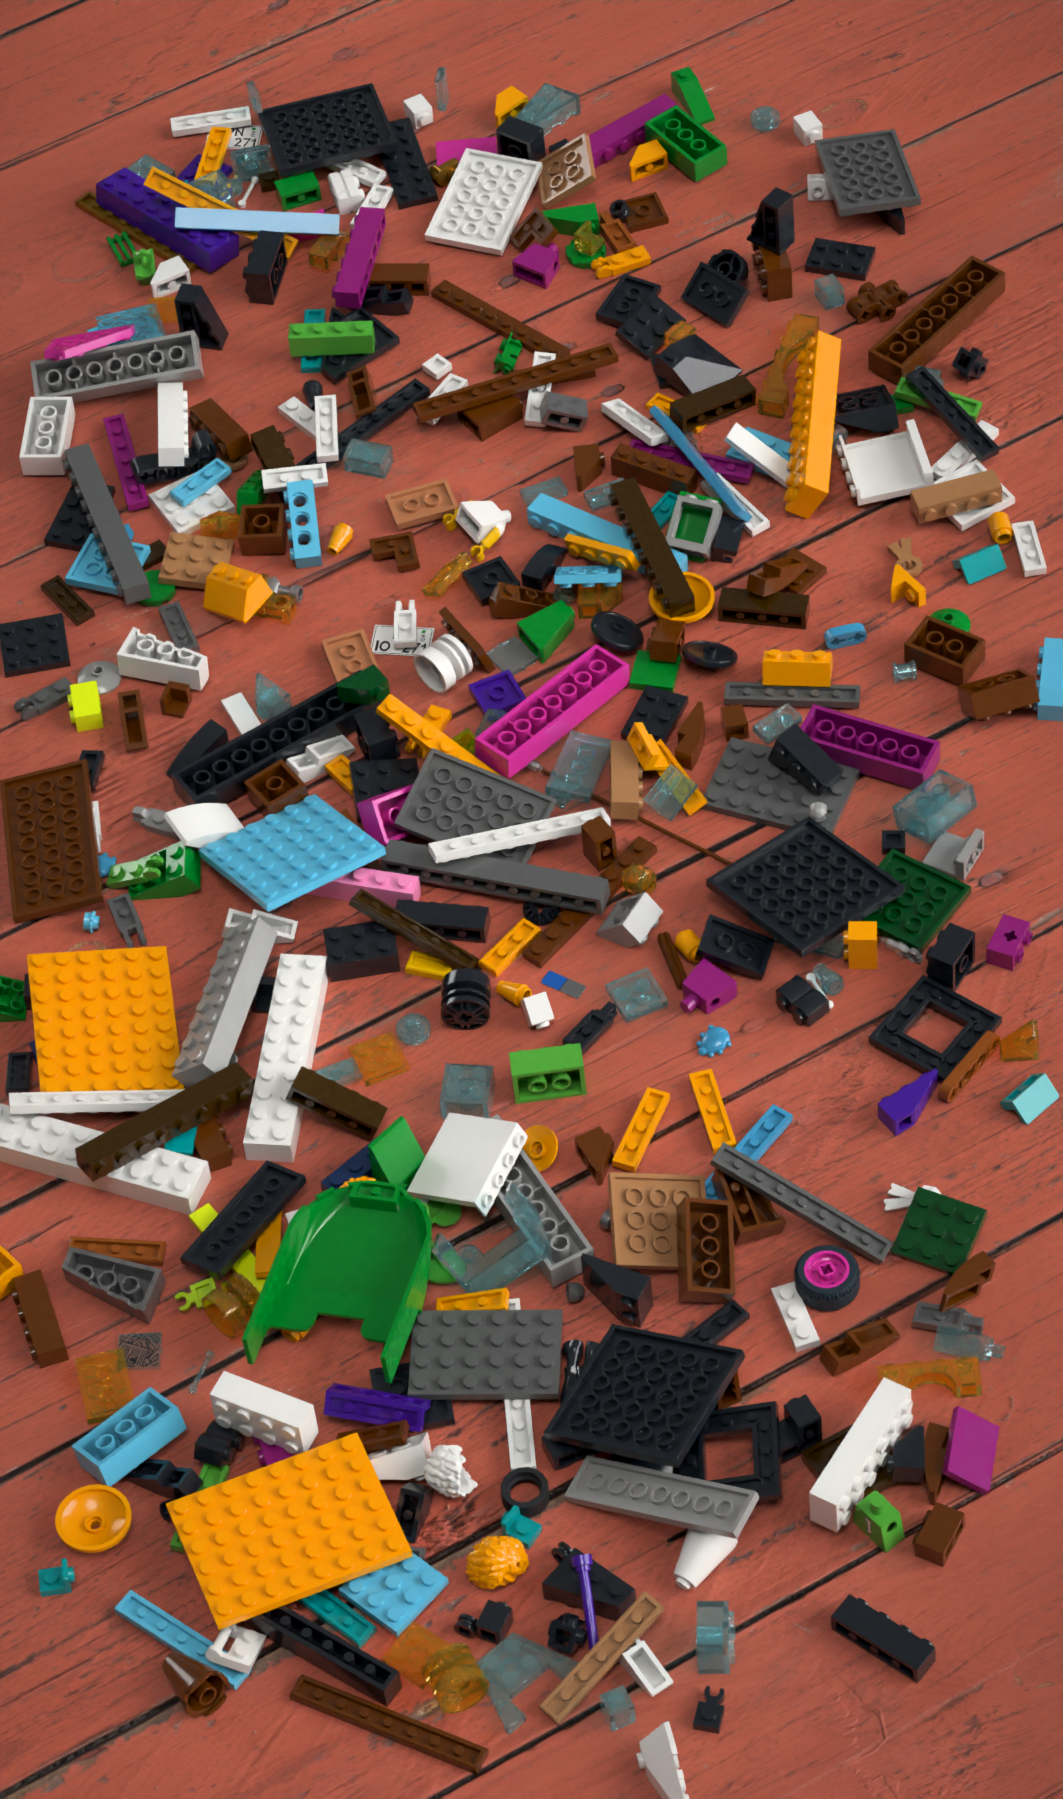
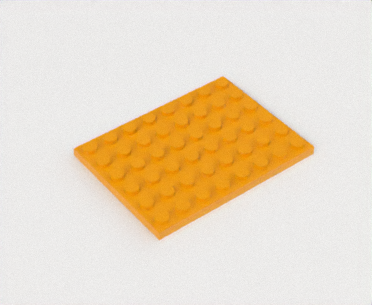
(104, 1020)
(288, 1530)

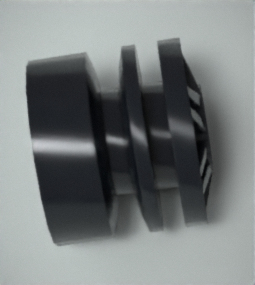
(465, 999)

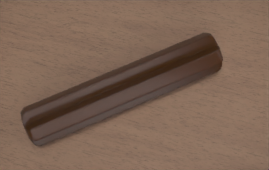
(672, 959)

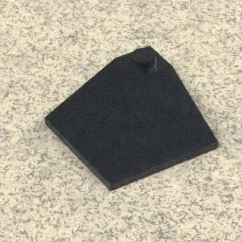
(694, 365)
(867, 409)

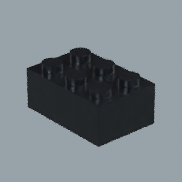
(265, 267)
(360, 951)

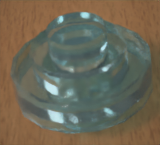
(765, 118)
(413, 1029)

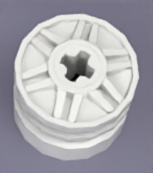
(443, 663)

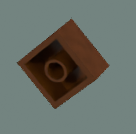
(263, 529)
(275, 788)

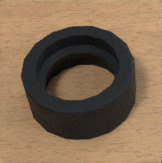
(525, 1475)

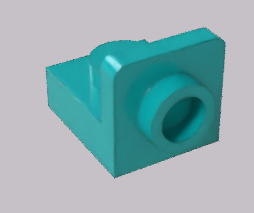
(520, 1527)
(56, 1579)

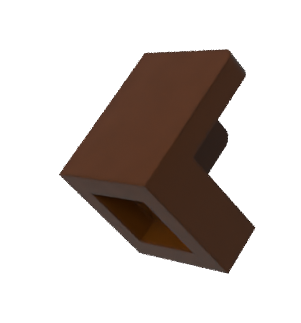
(175, 699)
(734, 722)

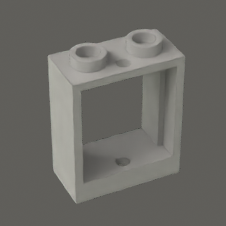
(691, 548)

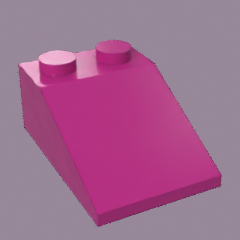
(381, 812)

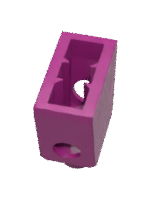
(537, 264)
(707, 988)

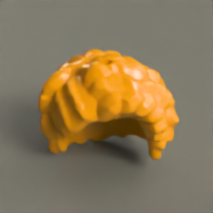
(496, 1562)

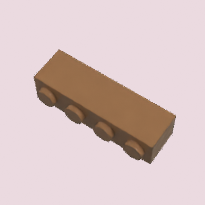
(956, 496)
(624, 782)

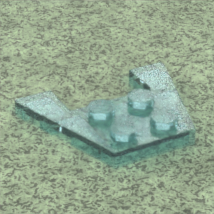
(515, 1666)

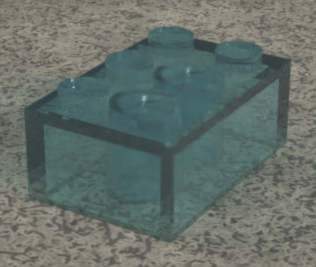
(934, 806)

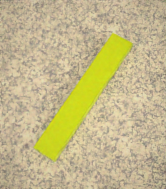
(246, 1264)

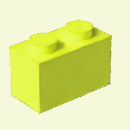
(86, 706)

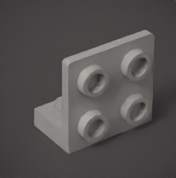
(955, 854)

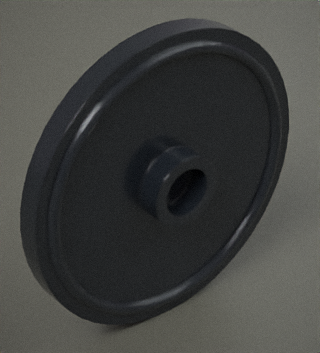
(617, 631)
(709, 654)

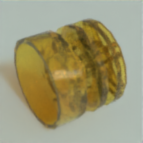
(231, 1306)
(455, 1678)

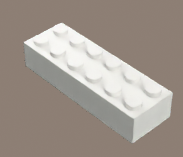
(860, 1455)

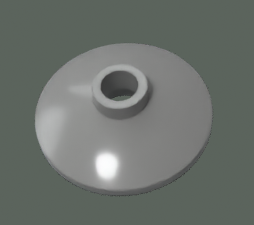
(104, 673)

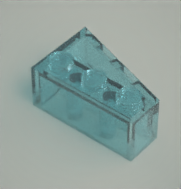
(550, 107)

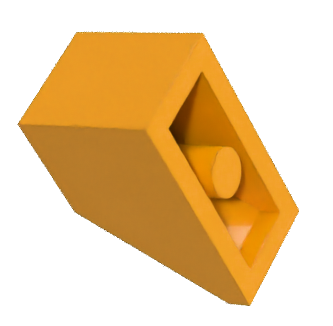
(508, 103)
(648, 160)

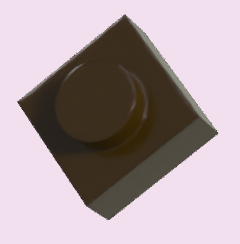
(267, 180)

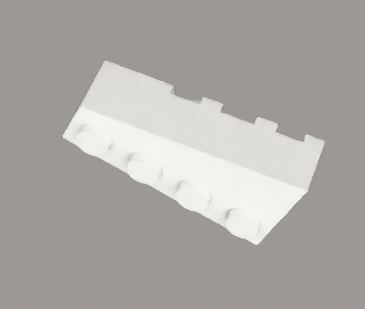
(161, 662)

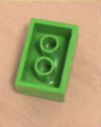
(547, 1073)

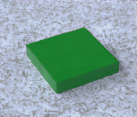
(654, 672)

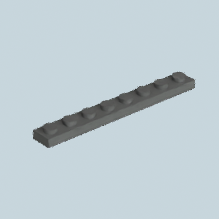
(801, 1203)

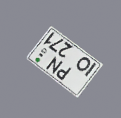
(244, 137)
(383, 641)

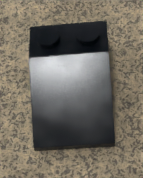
(618, 1289)

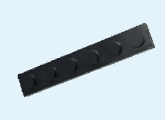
(952, 414)

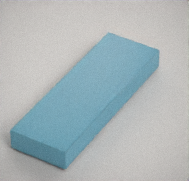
(200, 482)

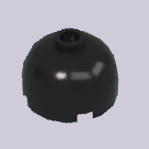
(730, 264)

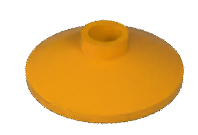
(541, 1137)

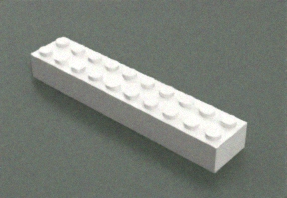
(287, 1045)
(50, 1145)

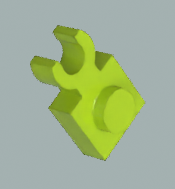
(198, 1291)

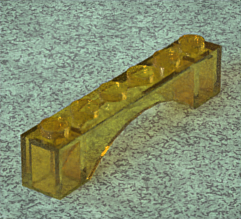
(774, 397)

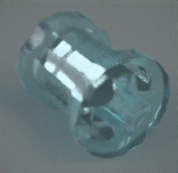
(904, 671)

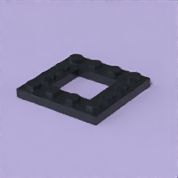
(926, 993)
(763, 1422)

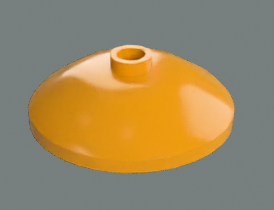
(703, 594)
(89, 1508)

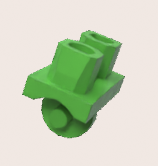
(144, 265)

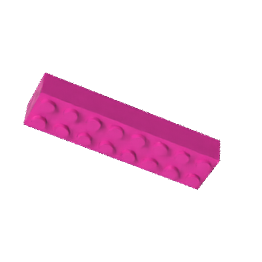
(552, 711)

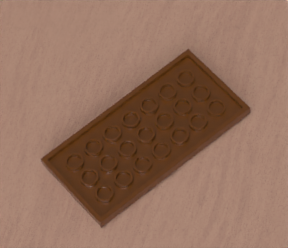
(51, 841)

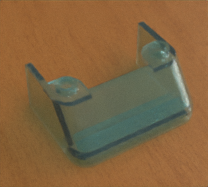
(504, 1261)

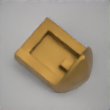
(444, 173)

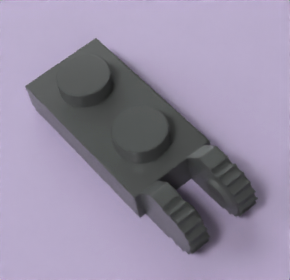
(44, 699)
(126, 918)

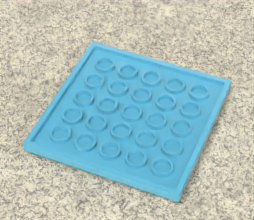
(291, 852)

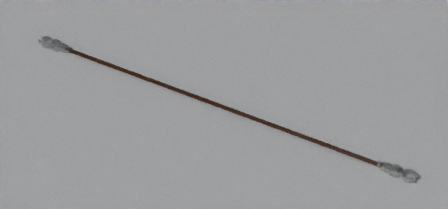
(897, 947)

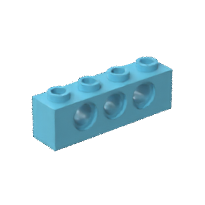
(303, 493)

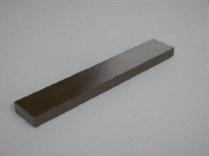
(412, 931)

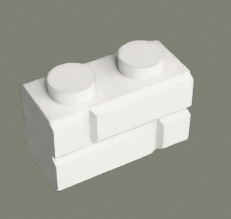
(346, 191)

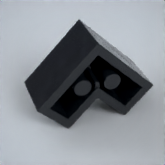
(799, 1428)

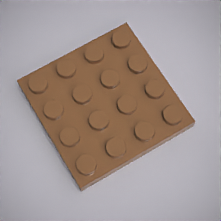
(646, 1217)

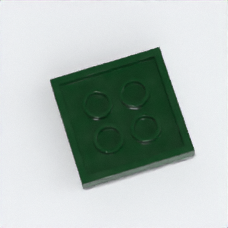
(938, 1231)

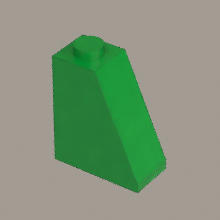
(546, 629)

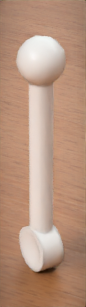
(242, 203)
(810, 977)

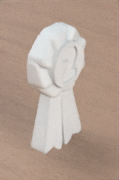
(902, 1197)

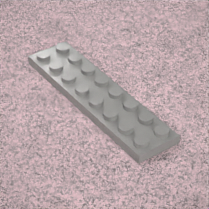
(662, 1496)

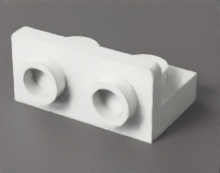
(818, 187)

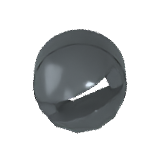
(574, 1292)

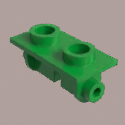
(509, 348)

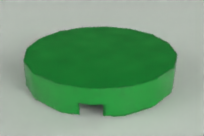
(582, 260)
(158, 591)

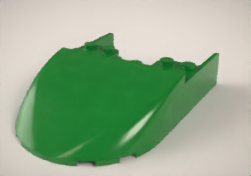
(350, 1257)

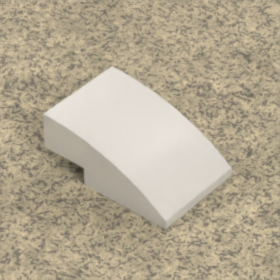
(202, 823)

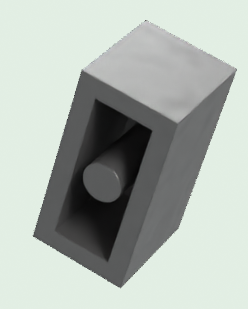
(563, 411)

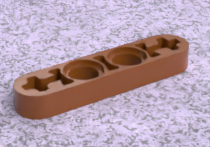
(969, 1066)

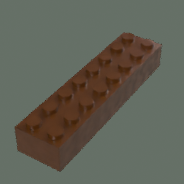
(937, 319)

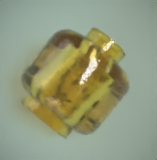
(639, 879)

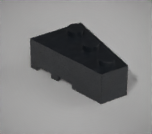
(774, 222)
(805, 760)
(609, 1592)

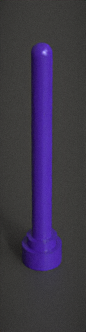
(582, 1566)

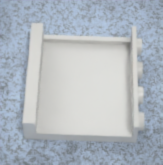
(885, 465)
(468, 1161)

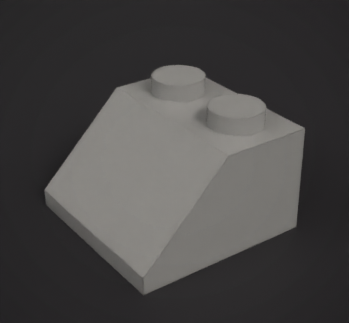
(631, 920)

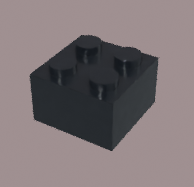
(520, 139)
(375, 736)
(951, 956)

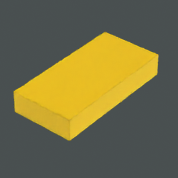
(427, 966)

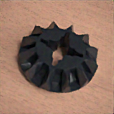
(546, 916)

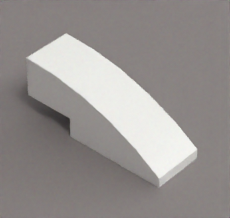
(312, 762)
(284, 927)
(645, 1668)

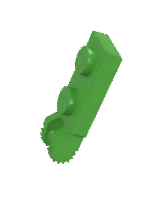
(134, 872)

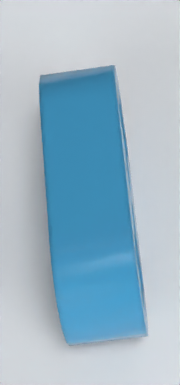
(845, 636)

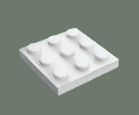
(188, 518)
(969, 518)

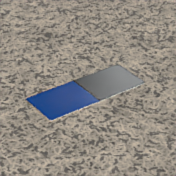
(563, 984)

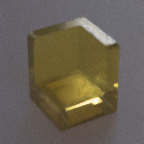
(586, 241)

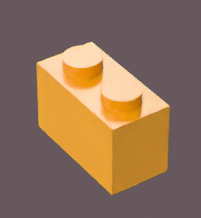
(861, 944)

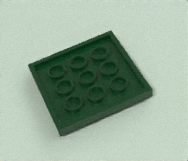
(924, 907)

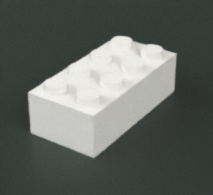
(47, 435)
(264, 1413)

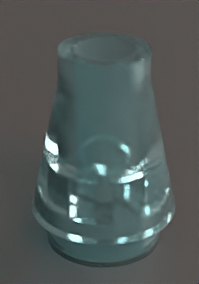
(829, 980)

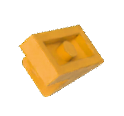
(905, 585)

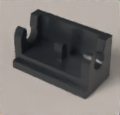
(727, 539)

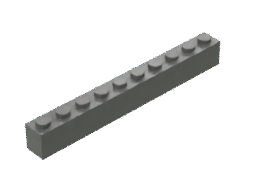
(106, 524)
(500, 878)

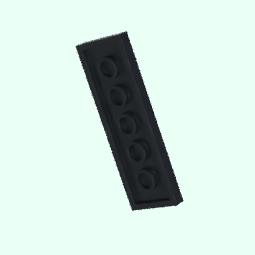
(407, 168)
(243, 1220)

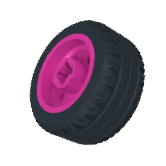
(827, 1278)

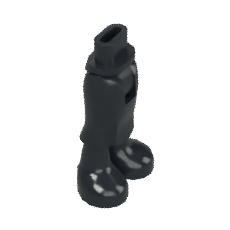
(573, 1352)

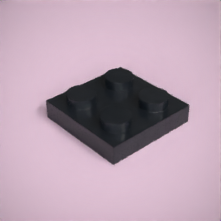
(485, 577)

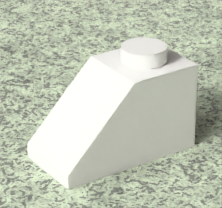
(169, 277)

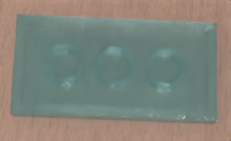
(579, 766)

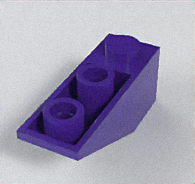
(905, 1106)

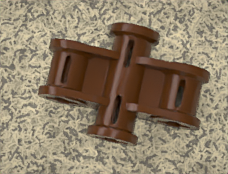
(877, 301)

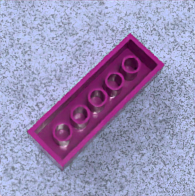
(873, 747)

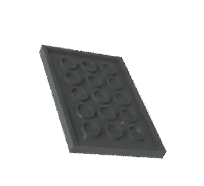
(867, 172)
(762, 793)
(463, 800)
(486, 1354)

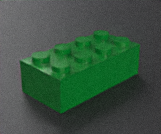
(687, 143)

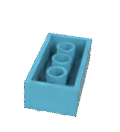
(129, 1437)

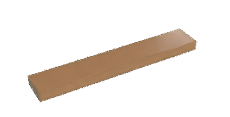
(601, 1658)

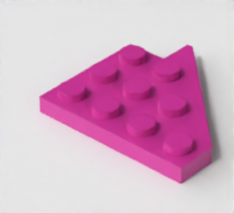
(77, 344)

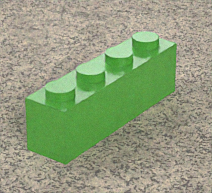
(331, 338)

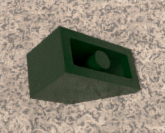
(364, 687)

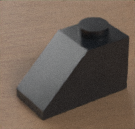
(908, 1458)
(413, 1508)

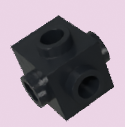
(970, 362)
(560, 1635)

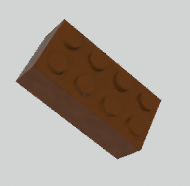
(705, 1250)

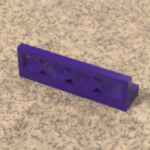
(374, 1406)

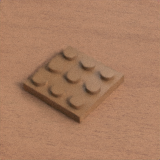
(566, 171)
(192, 558)

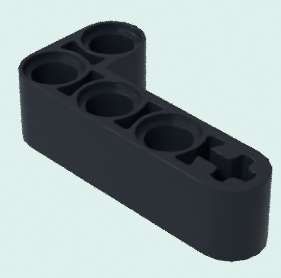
(202, 452)

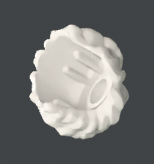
(446, 1473)

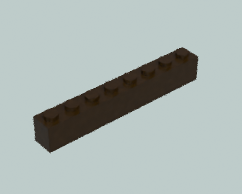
(652, 548)
(164, 1121)

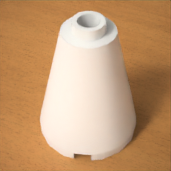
(700, 1556)

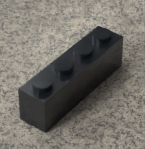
(449, 920)
(883, 1638)

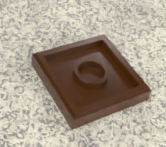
(645, 213)

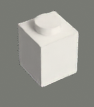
(418, 111)
(807, 128)
(537, 1010)

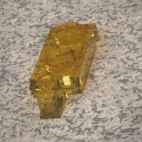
(447, 575)

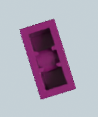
(1008, 942)

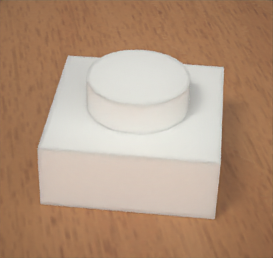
(437, 366)

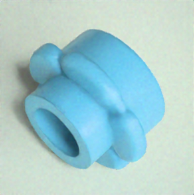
(91, 921)

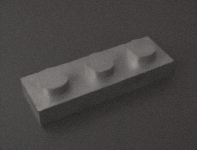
(178, 626)

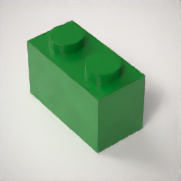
(297, 190)

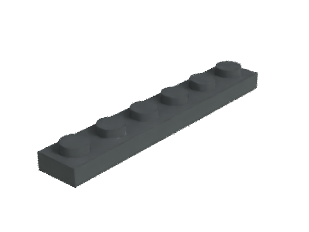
(801, 696)

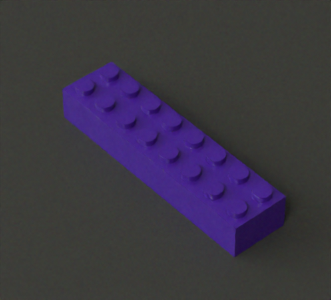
(155, 216)

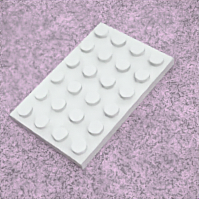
(483, 201)

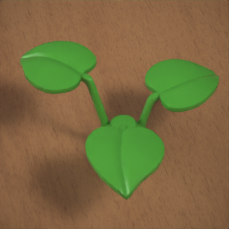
(443, 1215)

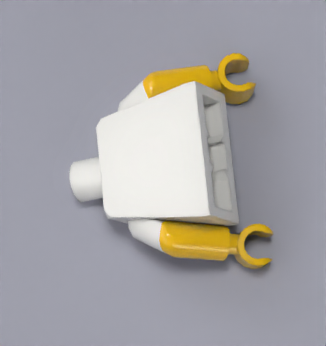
(481, 521)

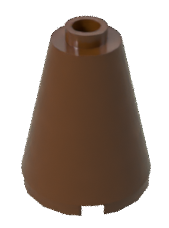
(195, 1684)

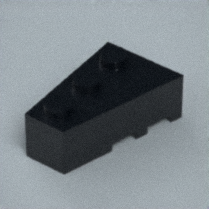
(198, 314)

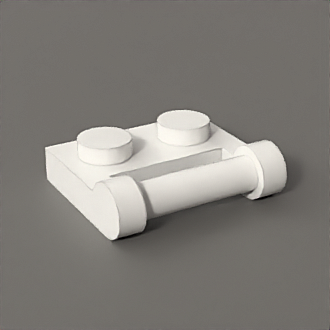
(243, 1651)

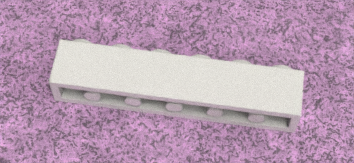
(172, 424)

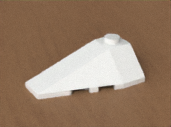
(404, 1460)
(661, 1763)

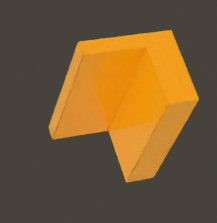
(646, 748)

